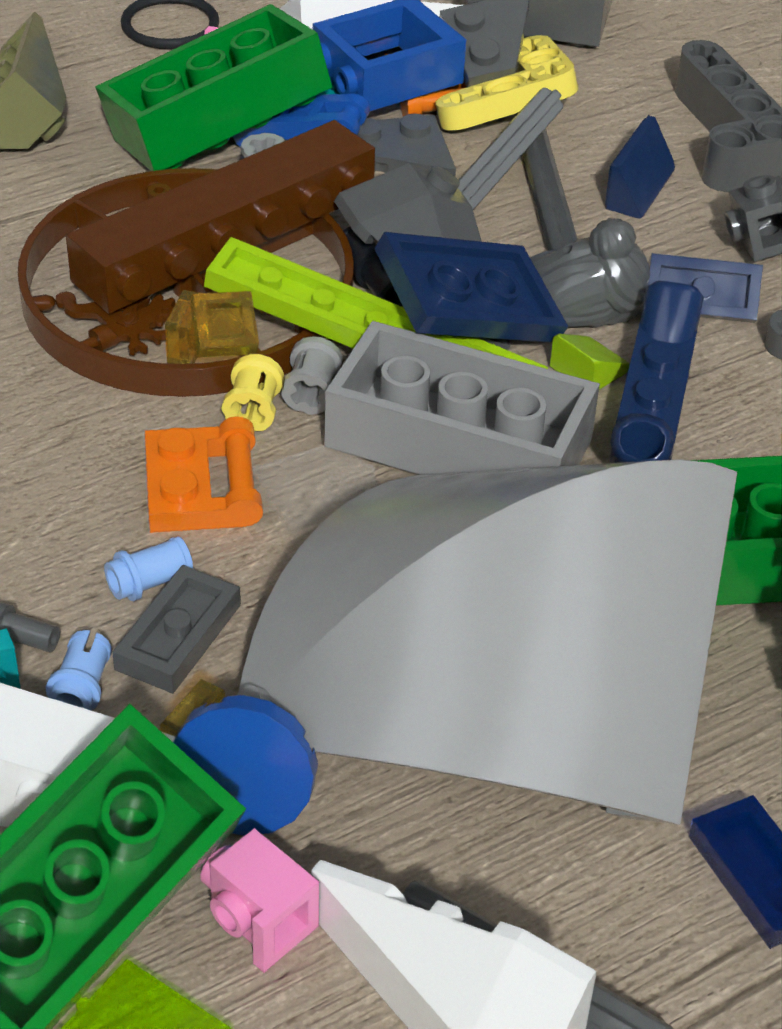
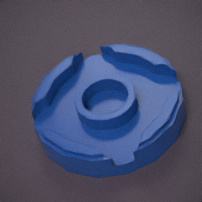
(254, 756)

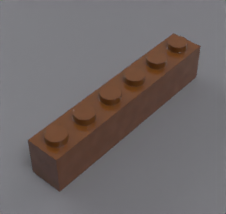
(190, 224)

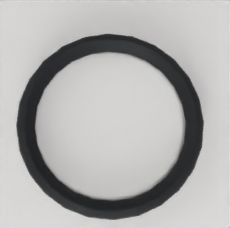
(163, 43)

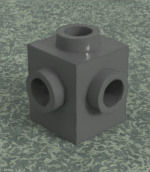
(757, 216)

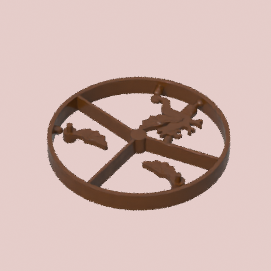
(139, 318)

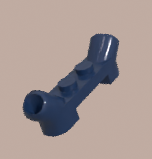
(657, 374)

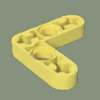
(539, 66)

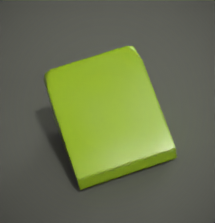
(586, 359)

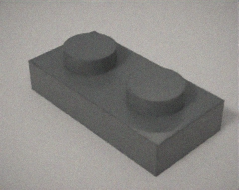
(176, 629)

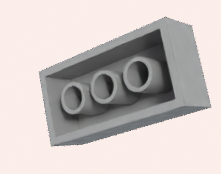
(454, 407)

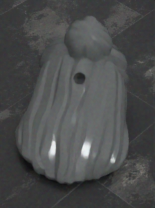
(598, 276)

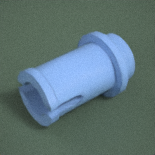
(136, 572)
(80, 672)

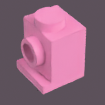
(262, 897)

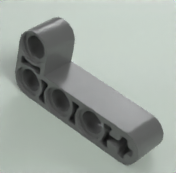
(737, 113)

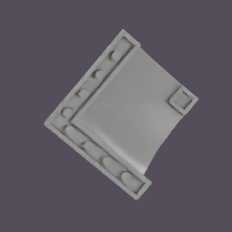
(509, 628)

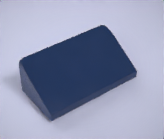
(639, 171)

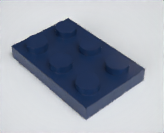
(469, 288)

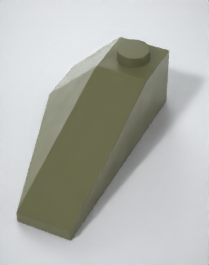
(29, 87)

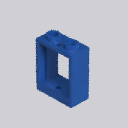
(428, 62)

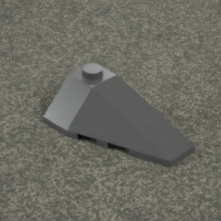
(411, 203)

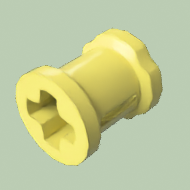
(246, 389)

